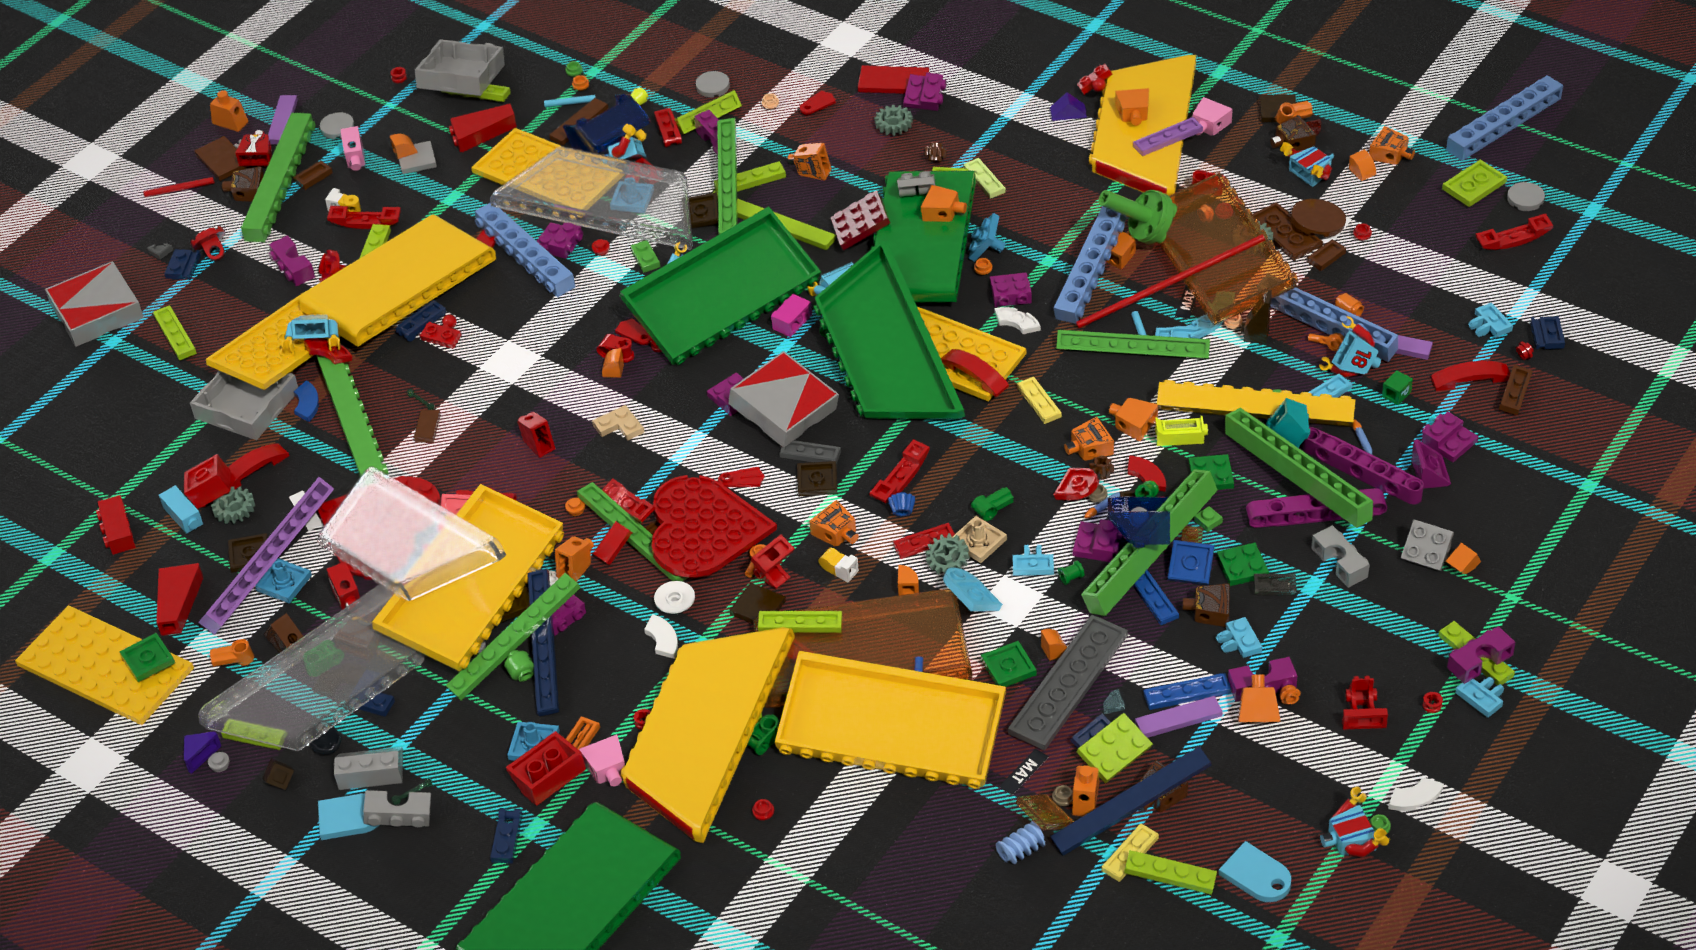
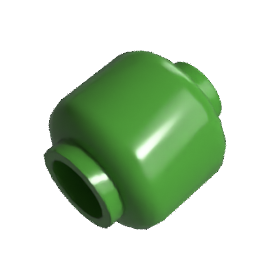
(519, 665)

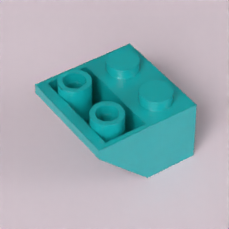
(1291, 421)

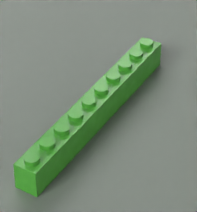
(278, 177)
(350, 415)
(1299, 467)
(1133, 562)

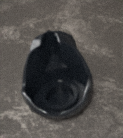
(327, 743)

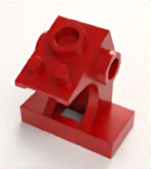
(768, 562)
(1362, 693)

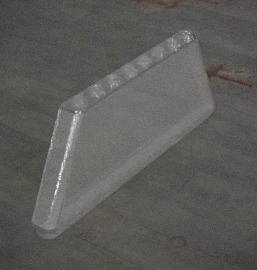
(603, 196)
(404, 537)
(314, 680)

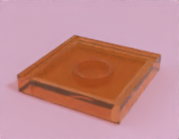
(1044, 811)

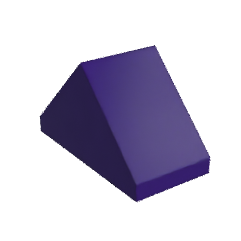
(1067, 108)
(199, 748)

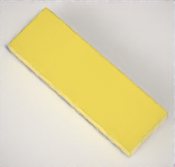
(1039, 400)
(1139, 840)

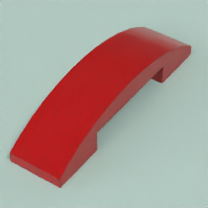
(363, 220)
(1516, 236)
(976, 368)
(1470, 371)
(254, 460)
(903, 473)
(633, 505)

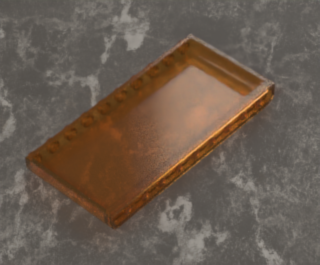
(1209, 223)
(887, 634)

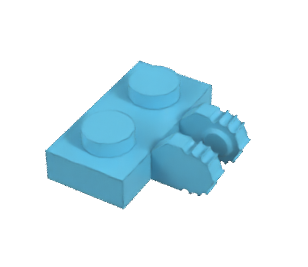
(1492, 321)
(1033, 564)
(1239, 637)
(1480, 697)

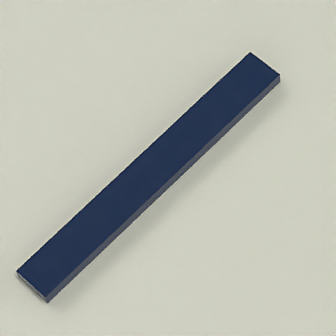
(543, 650)
(1131, 800)

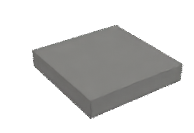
(419, 161)

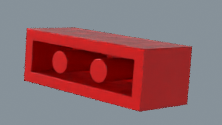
(115, 525)

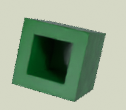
(1397, 387)

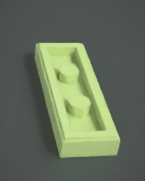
(985, 178)

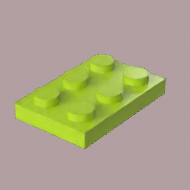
(1474, 183)
(1114, 747)

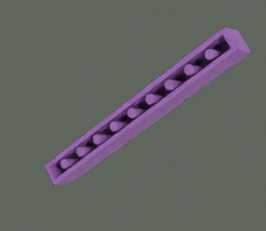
(266, 556)

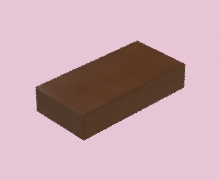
(313, 175)
(1326, 255)
(427, 426)

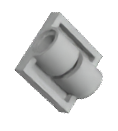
(907, 183)
(1427, 545)

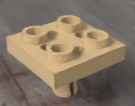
(980, 533)

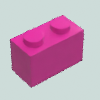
(791, 315)

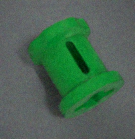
(1142, 490)
(1071, 572)

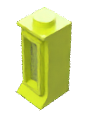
(1180, 431)

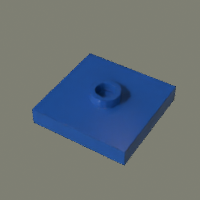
(1191, 562)

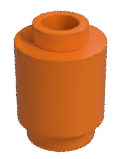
(1349, 304)

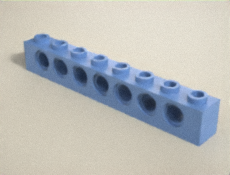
(1504, 117)
(525, 250)
(1089, 265)
(1330, 318)

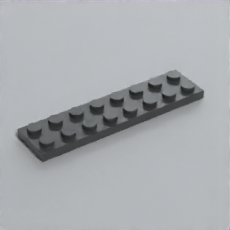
(1067, 682)

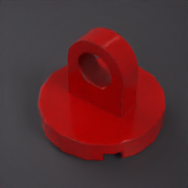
(209, 239)
(329, 264)

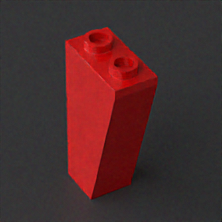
(481, 126)
(176, 596)

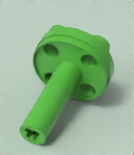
(1148, 215)

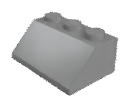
(369, 768)

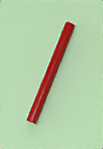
(178, 187)

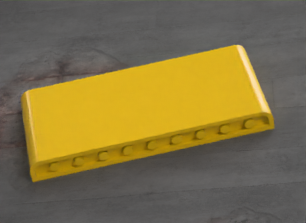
(397, 278)
(461, 614)
(890, 719)

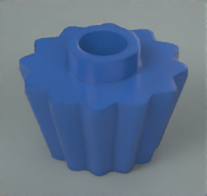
(902, 504)

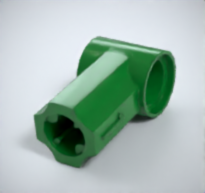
(988, 506)

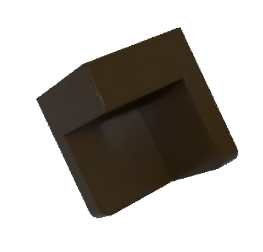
(278, 774)

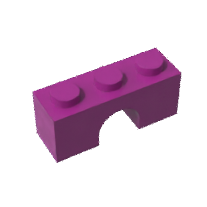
(707, 127)
(296, 267)
(1466, 661)
(1280, 673)

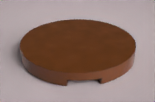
(1318, 217)

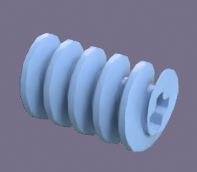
(1020, 842)

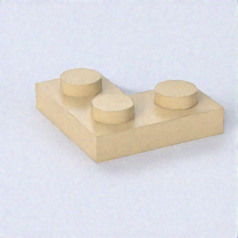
(619, 419)

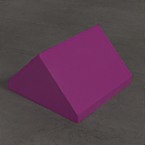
(1429, 466)

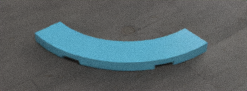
(1197, 329)

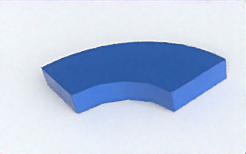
(308, 401)

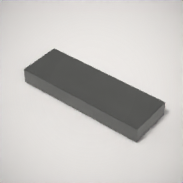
(810, 452)

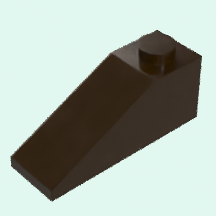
(1257, 321)

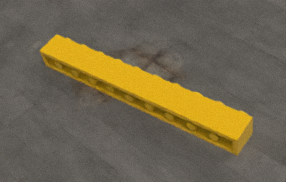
(1259, 404)

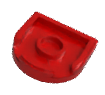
(1077, 484)

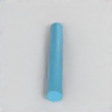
(567, 101)
(1138, 323)

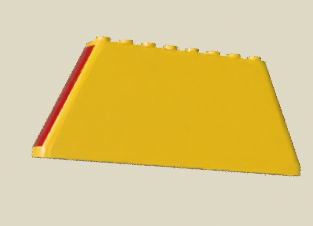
(1169, 101)
(703, 725)

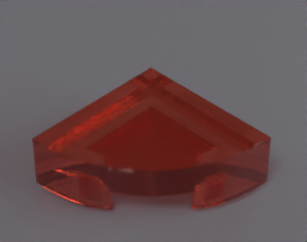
(1315, 125)

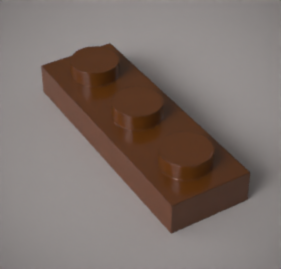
(1515, 390)

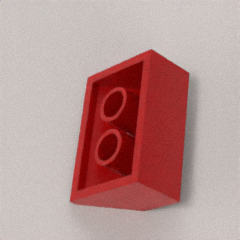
(546, 768)

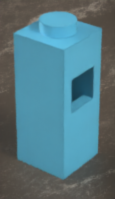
(180, 509)

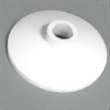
(674, 597)

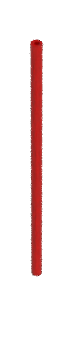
(1170, 281)

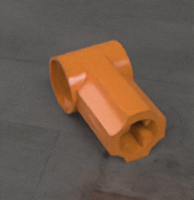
(1303, 109)
(238, 652)

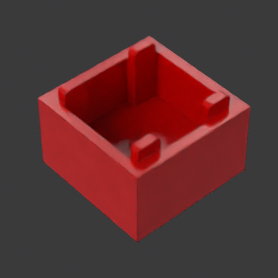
(207, 481)

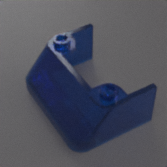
(606, 129)
(1140, 527)

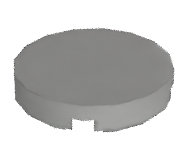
(712, 84)
(331, 124)
(1526, 196)

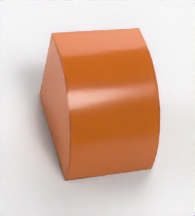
(402, 145)
(1362, 165)
(613, 364)
(1464, 559)
(907, 580)
(1052, 643)

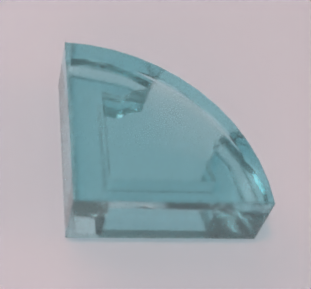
(1113, 702)

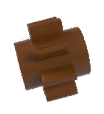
(935, 152)
(1102, 467)

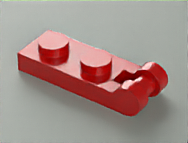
(667, 127)

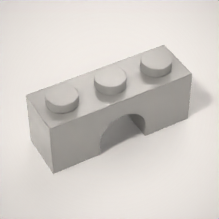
(1332, 544)
(413, 813)

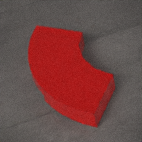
(320, 347)
(1146, 471)

